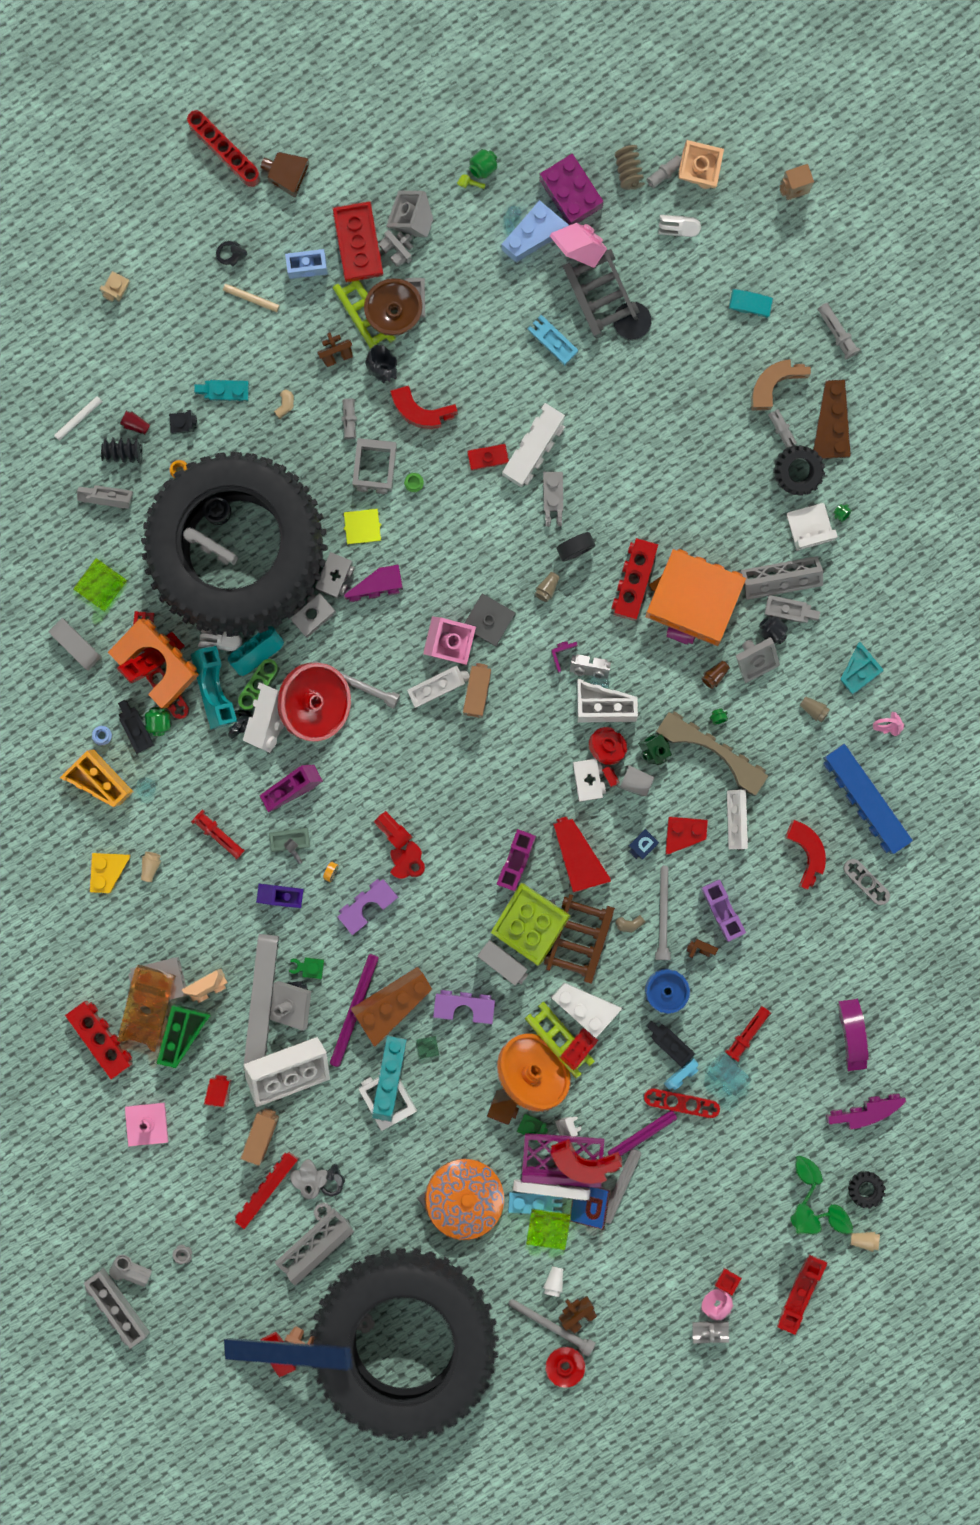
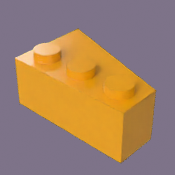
(97, 778)

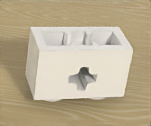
(581, 770)

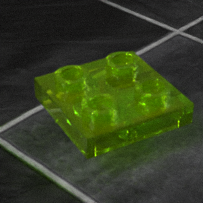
(548, 1229)

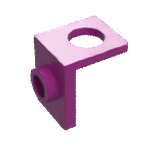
(560, 648)

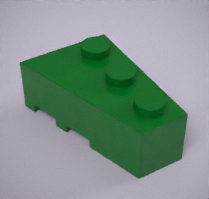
(179, 1033)

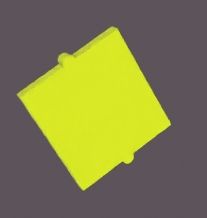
(362, 526)

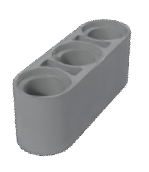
(75, 644)

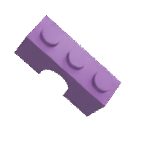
(722, 910)
(352, 915)
(447, 1003)

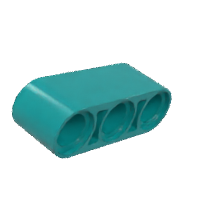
(255, 651)

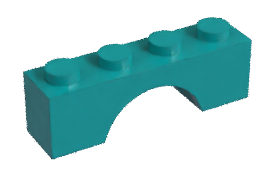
(217, 707)
(389, 1079)

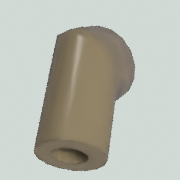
(629, 926)

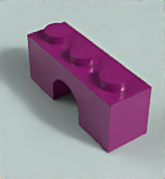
(517, 860)

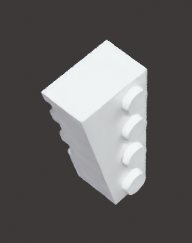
(534, 446)

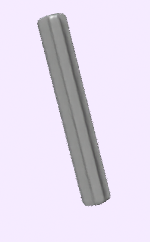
(622, 1184)

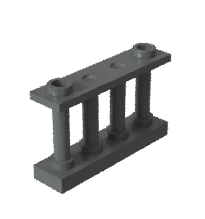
(589, 308)

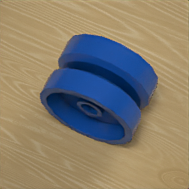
(667, 979)

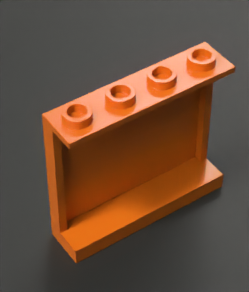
(695, 597)

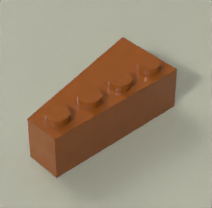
(391, 1004)

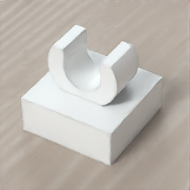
(566, 1126)

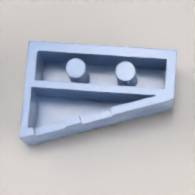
(532, 232)

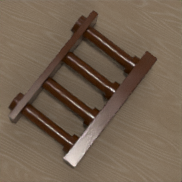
(592, 952)

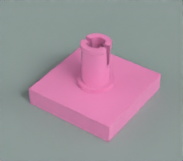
(146, 1124)

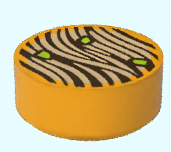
(330, 871)

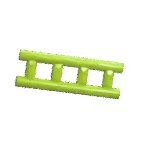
(351, 309)
(547, 1036)

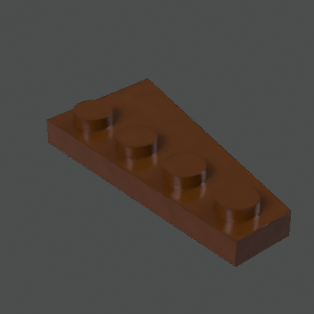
(832, 426)

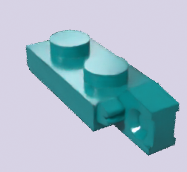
(224, 390)

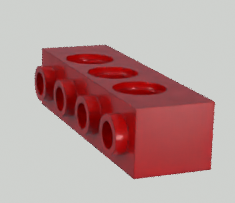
(647, 551)
(88, 1035)

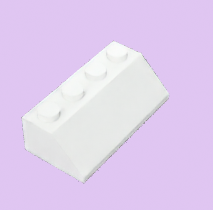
(287, 1071)

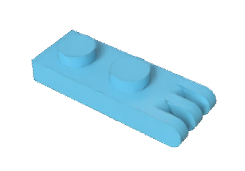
(553, 340)
(524, 1202)

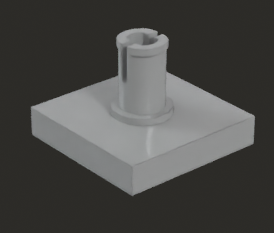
(757, 659)
(290, 1005)

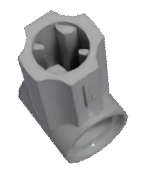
(130, 1271)

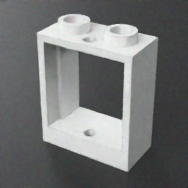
(398, 1116)

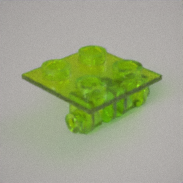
(100, 584)

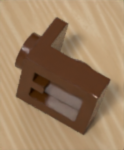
(705, 948)

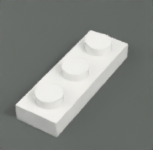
(737, 819)

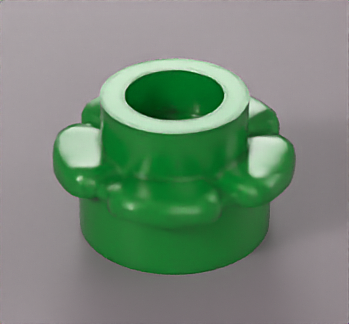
(842, 512)
(718, 716)

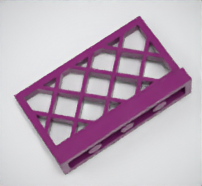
(554, 1176)

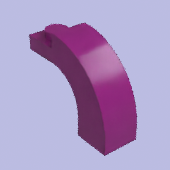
(854, 1034)

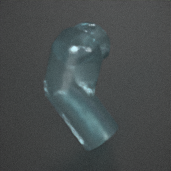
(509, 217)

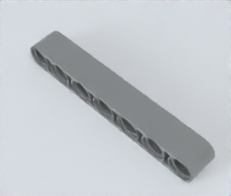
(261, 997)

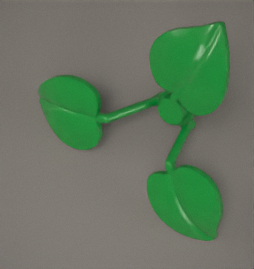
(804, 1218)

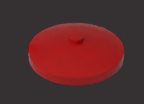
(314, 701)

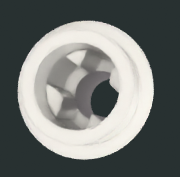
(554, 1282)

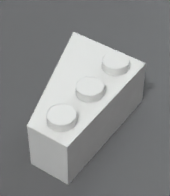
(604, 705)
(266, 723)
(586, 1008)

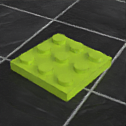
(530, 924)

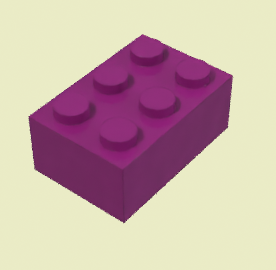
(571, 190)

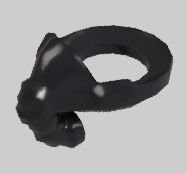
(238, 253)
(241, 724)
(334, 1174)

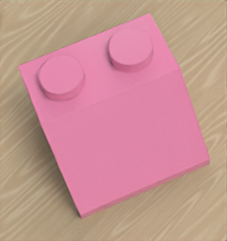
(580, 243)
(449, 640)

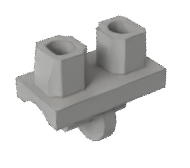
(391, 241)
(710, 1332)

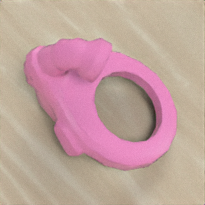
(894, 728)

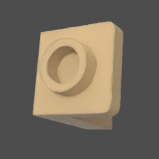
(114, 287)

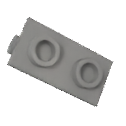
(581, 666)

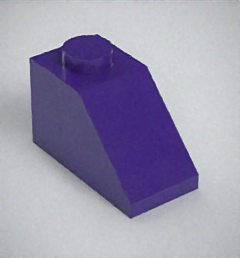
(279, 895)

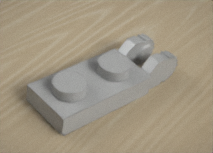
(553, 495)

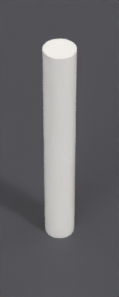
(78, 418)

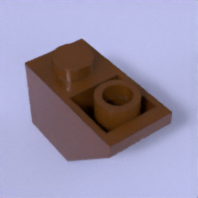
(502, 1107)

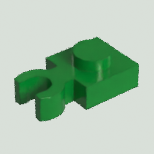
(311, 967)

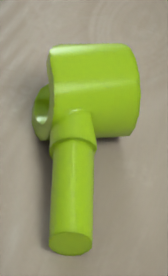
(464, 180)

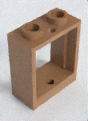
(477, 691)
(260, 1136)

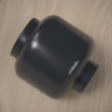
(773, 628)

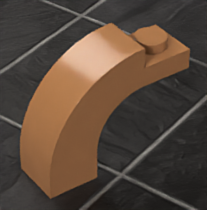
(762, 391)

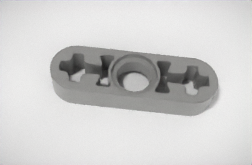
(873, 895)

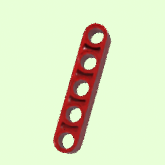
(220, 140)

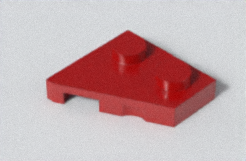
(684, 833)

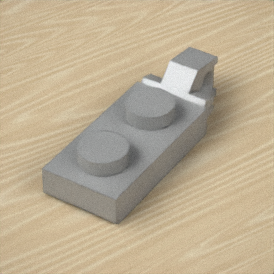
(105, 496)
(790, 609)

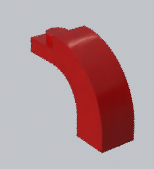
(418, 416)
(813, 848)
(583, 1169)

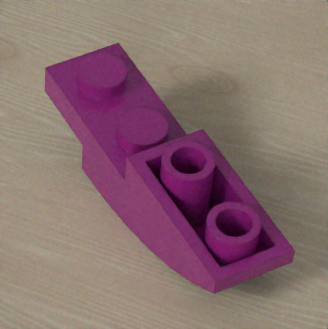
(874, 1111)

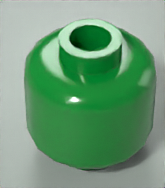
(483, 164)
(157, 721)

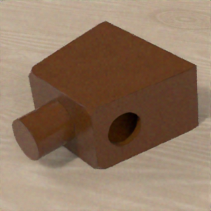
(286, 171)

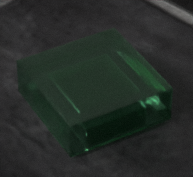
(427, 1047)

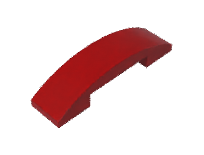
(147, 662)
(801, 1293)

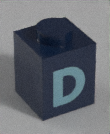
(642, 845)

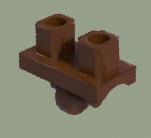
(327, 353)
(576, 1311)

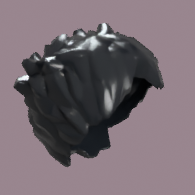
(381, 363)

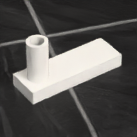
(437, 686)

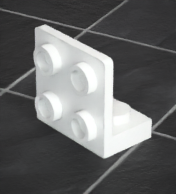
(810, 526)

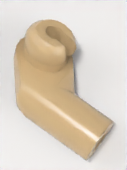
(287, 404)

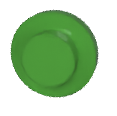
(414, 482)

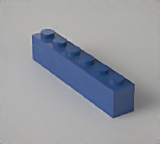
(867, 799)

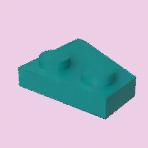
(860, 670)

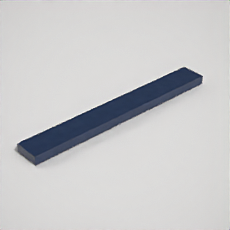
(287, 1353)

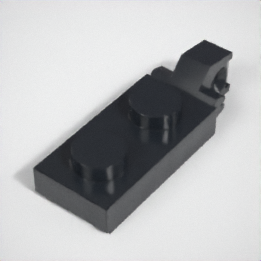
(134, 728)
(670, 1043)

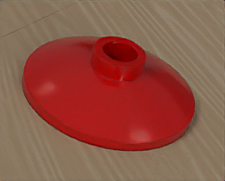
(565, 1377)

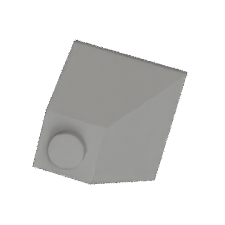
(411, 214)

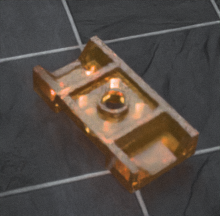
(148, 989)

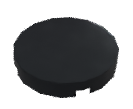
(629, 328)

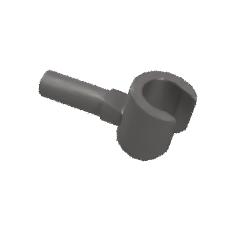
(291, 845)

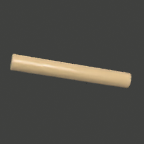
(250, 297)

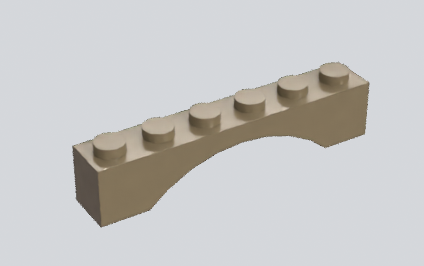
(745, 774)

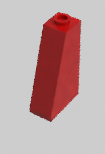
(579, 859)

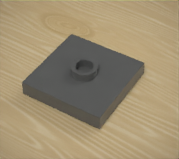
(490, 619)

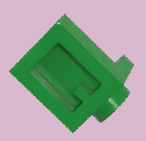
(531, 1125)

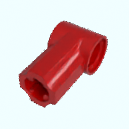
(395, 833)

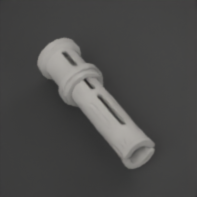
(842, 338)

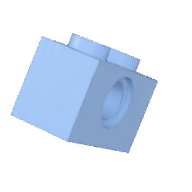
(306, 264)

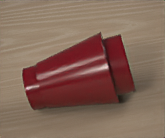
(134, 423)

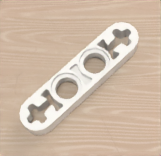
(564, 1191)

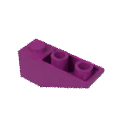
(380, 581)

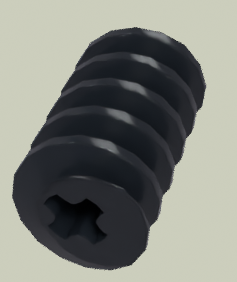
(121, 450)

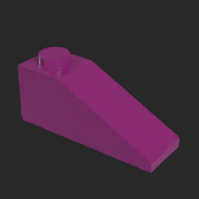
(291, 787)

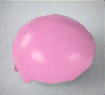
(722, 1310)

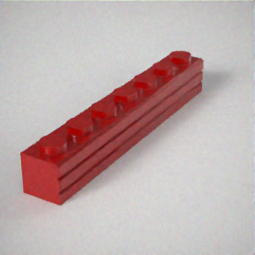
(265, 1189)

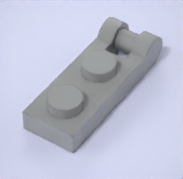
(209, 546)

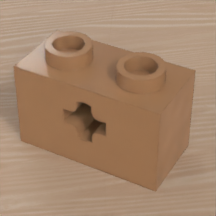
(796, 182)

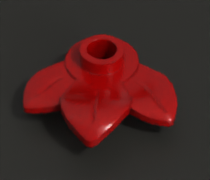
(405, 859)

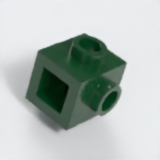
(655, 749)

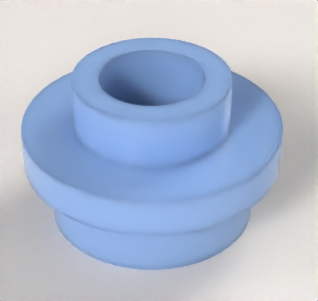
(95, 735)

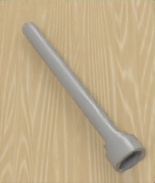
(389, 698)
(663, 952)
(586, 1346)

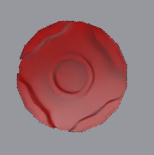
(607, 746)

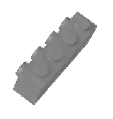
(116, 1308)

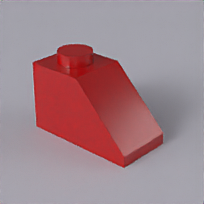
(218, 1091)

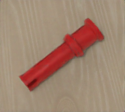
(211, 828)
(743, 1041)

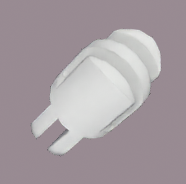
(679, 226)
(221, 641)

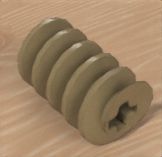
(627, 168)

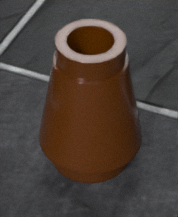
(715, 674)

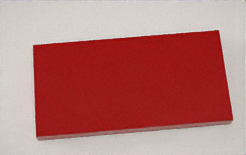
(357, 241)

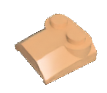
(701, 164)
(213, 982)

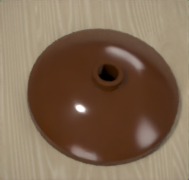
(393, 295)

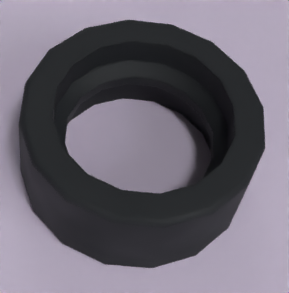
(575, 546)

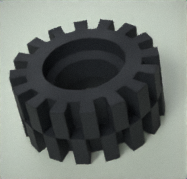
(875, 1198)

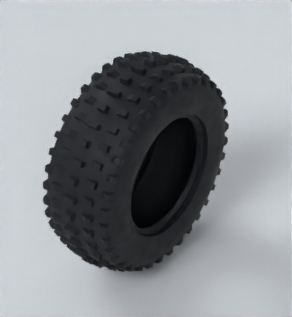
(273, 594)
(421, 1408)

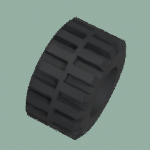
(815, 474)

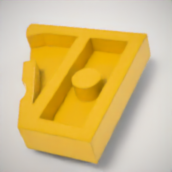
(106, 871)

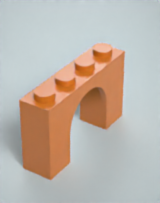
(178, 672)

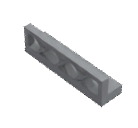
(784, 580)
(318, 1248)

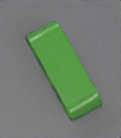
(260, 674)

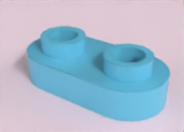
(675, 1080)

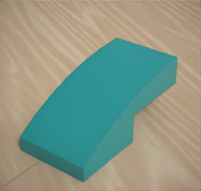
(750, 302)

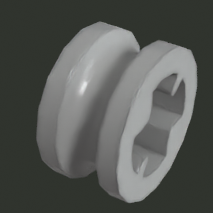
(316, 1212)

